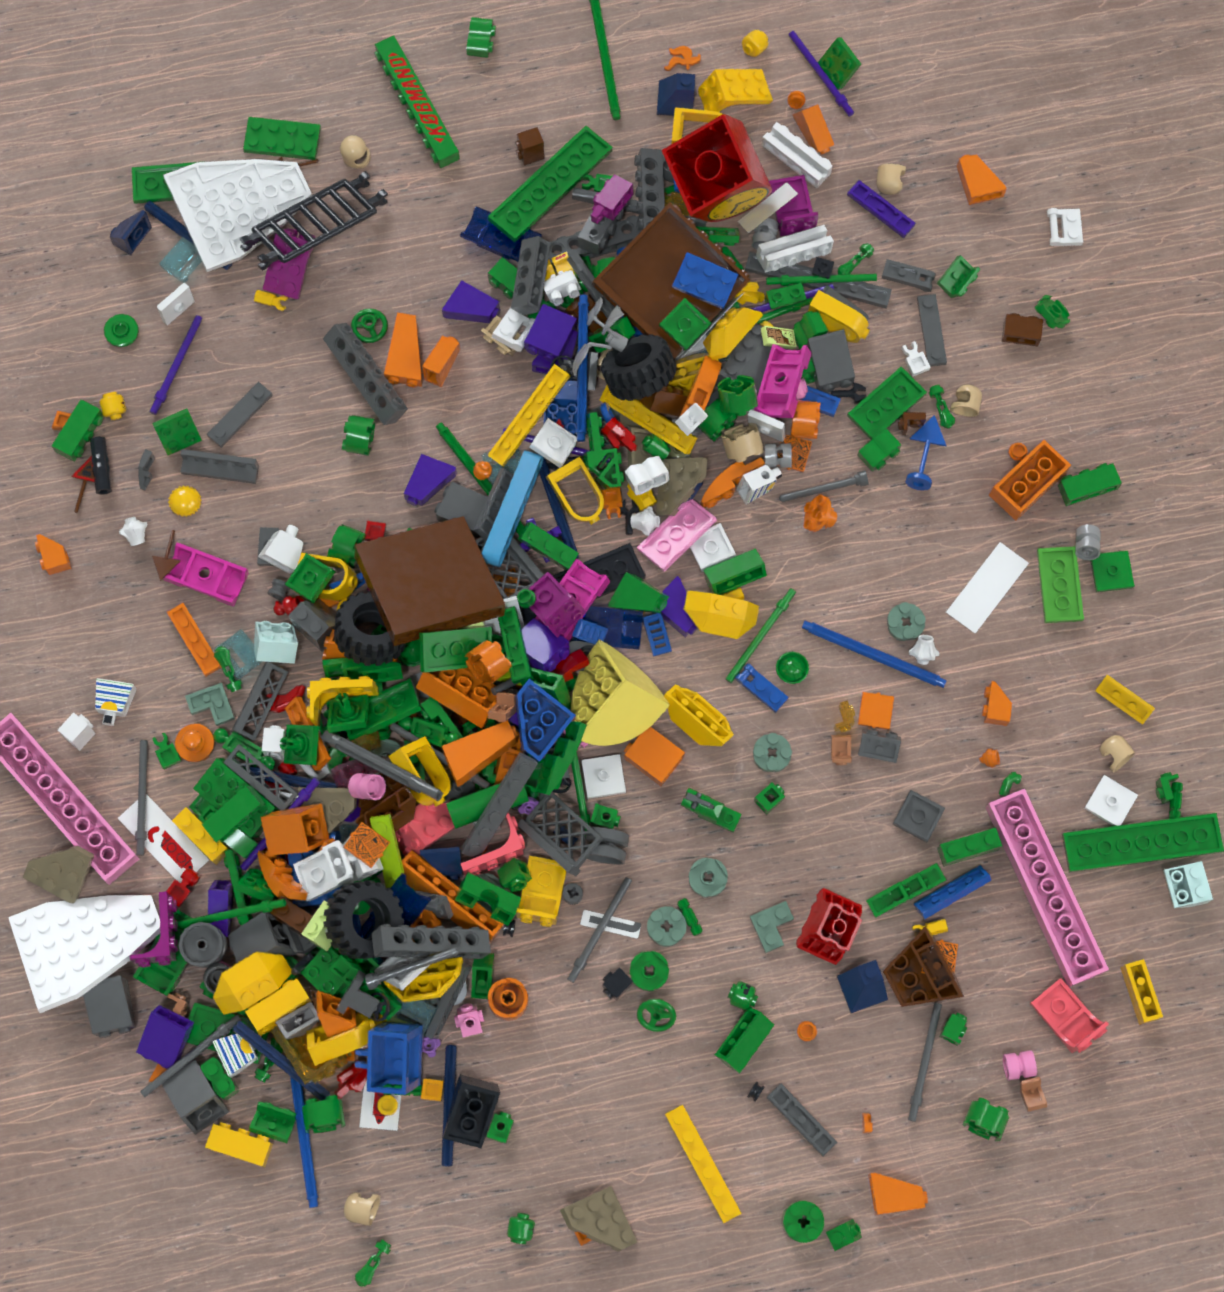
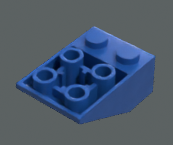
(564, 406)

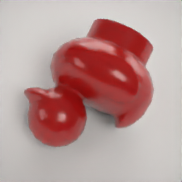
(287, 606)

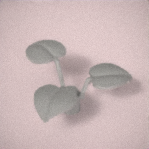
(613, 339)

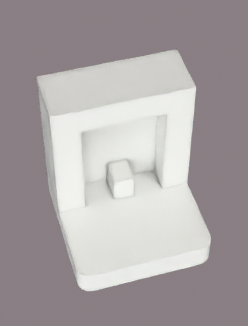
(691, 419)

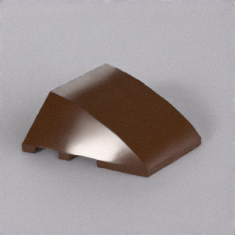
(395, 801)
(916, 987)

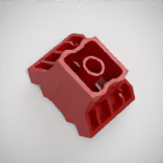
(830, 926)

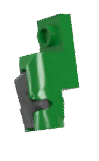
(711, 810)

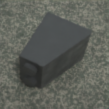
(831, 361)
(314, 621)
(260, 935)
(110, 1007)
(194, 1097)

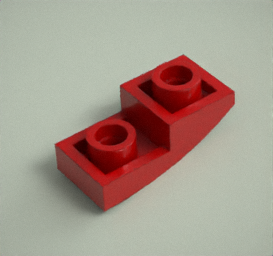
(572, 663)

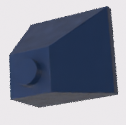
(675, 92)
(131, 232)
(445, 861)
(863, 986)

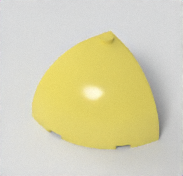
(614, 698)

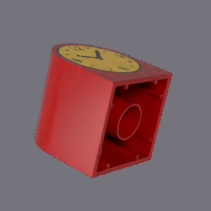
(718, 170)

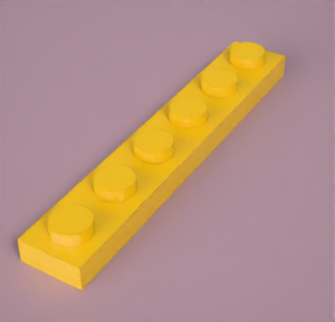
(529, 415)
(651, 421)
(703, 1164)

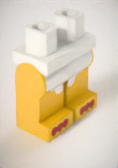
(564, 283)

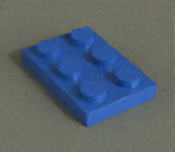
(705, 280)

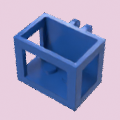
(393, 1057)

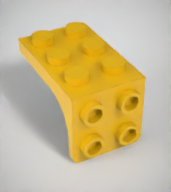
(734, 87)
(326, 689)
(543, 892)

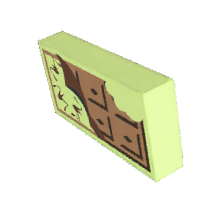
(780, 336)

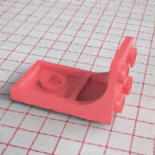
(427, 827)
(512, 849)
(1068, 1017)

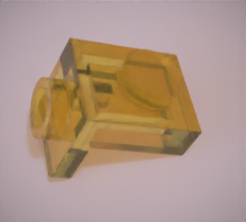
(847, 713)
(368, 742)

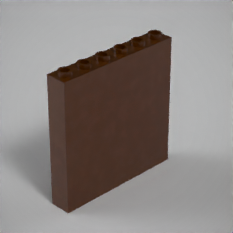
(647, 267)
(429, 580)

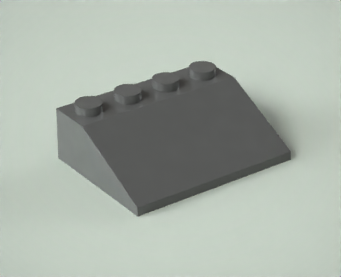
(748, 359)

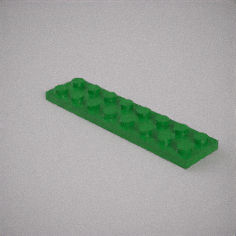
(550, 183)
(1142, 842)

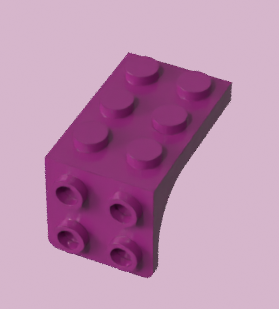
(798, 212)
(289, 276)
(555, 605)
(167, 946)

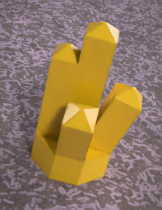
(751, 294)
(643, 500)

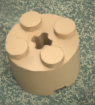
(742, 442)

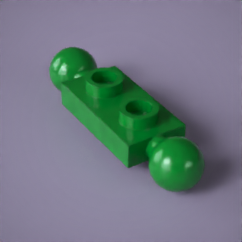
(434, 732)
(230, 743)

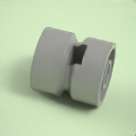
(765, 232)
(771, 455)
(1087, 542)

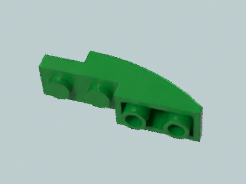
(238, 841)

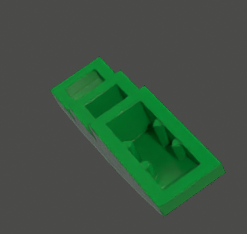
(350, 669)
(558, 763)
(906, 890)

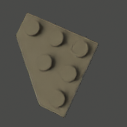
(684, 476)
(336, 804)
(61, 872)
(600, 1219)

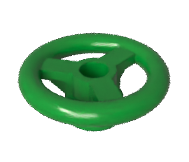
(368, 318)
(657, 1010)

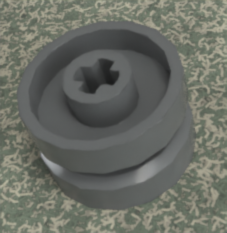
(610, 848)
(202, 933)

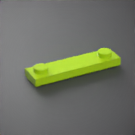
(391, 856)

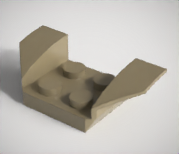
(639, 455)

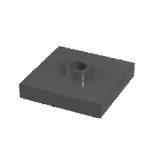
(918, 816)

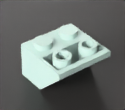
(275, 642)
(1188, 885)

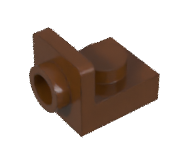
(911, 419)

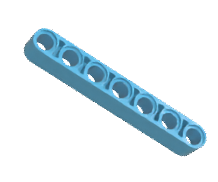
(512, 508)

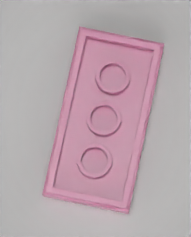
(676, 534)

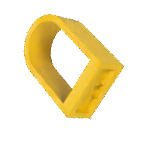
(690, 115)
(840, 316)
(565, 471)
(347, 585)
(430, 763)
(326, 1048)

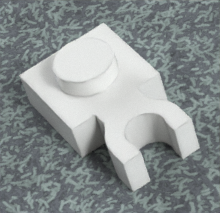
(915, 361)

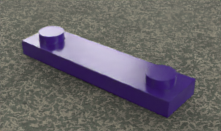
(881, 209)

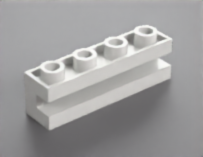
(797, 155)
(794, 248)

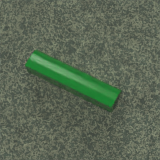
(469, 808)

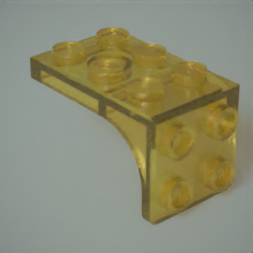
(300, 1058)

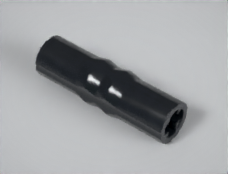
(100, 465)

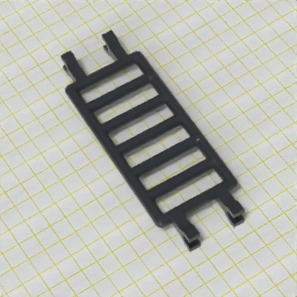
(276, 254)

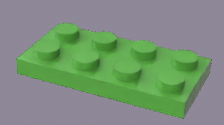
(1060, 585)

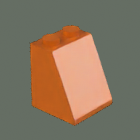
(295, 829)

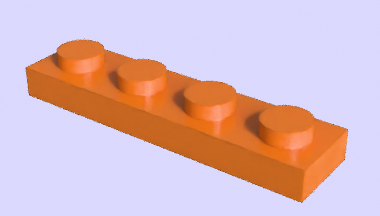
(194, 639)
(298, 716)

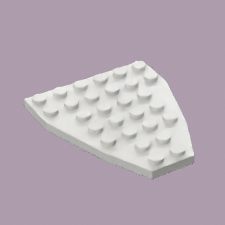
(230, 197)
(81, 943)

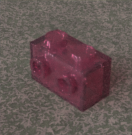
(343, 772)

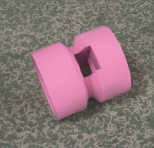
(367, 786)
(1019, 1065)

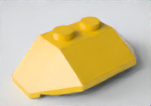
(730, 331)
(686, 370)
(720, 614)
(697, 717)
(250, 981)
(431, 982)

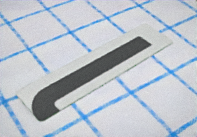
(615, 925)

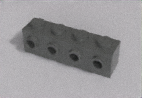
(595, 236)

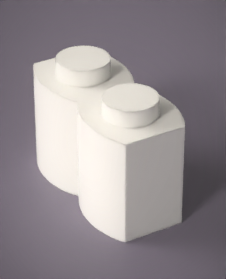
(647, 475)

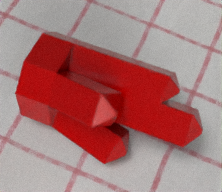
(619, 435)
(351, 1079)

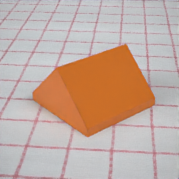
(332, 1020)

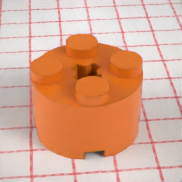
(806, 420)
(487, 662)
(497, 1003)

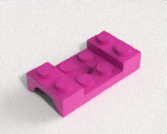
(779, 398)
(222, 583)
(585, 586)

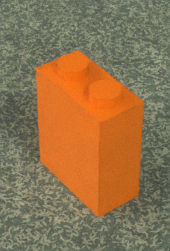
(654, 755)

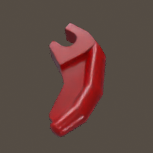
(282, 701)

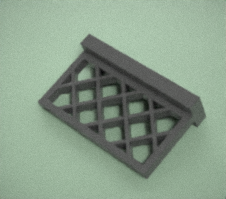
(519, 559)
(553, 848)
(444, 1005)

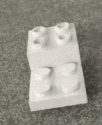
(331, 869)

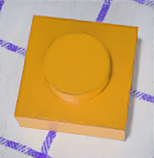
(432, 1090)

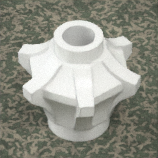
(645, 521)
(134, 531)
(924, 649)

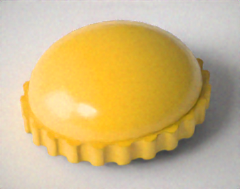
(184, 501)

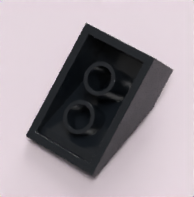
(471, 1111)

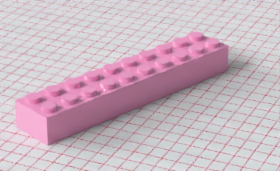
(63, 800)
(1046, 888)

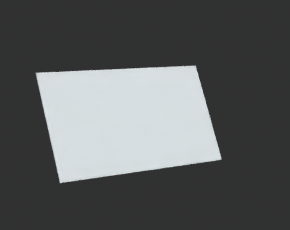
(767, 207)

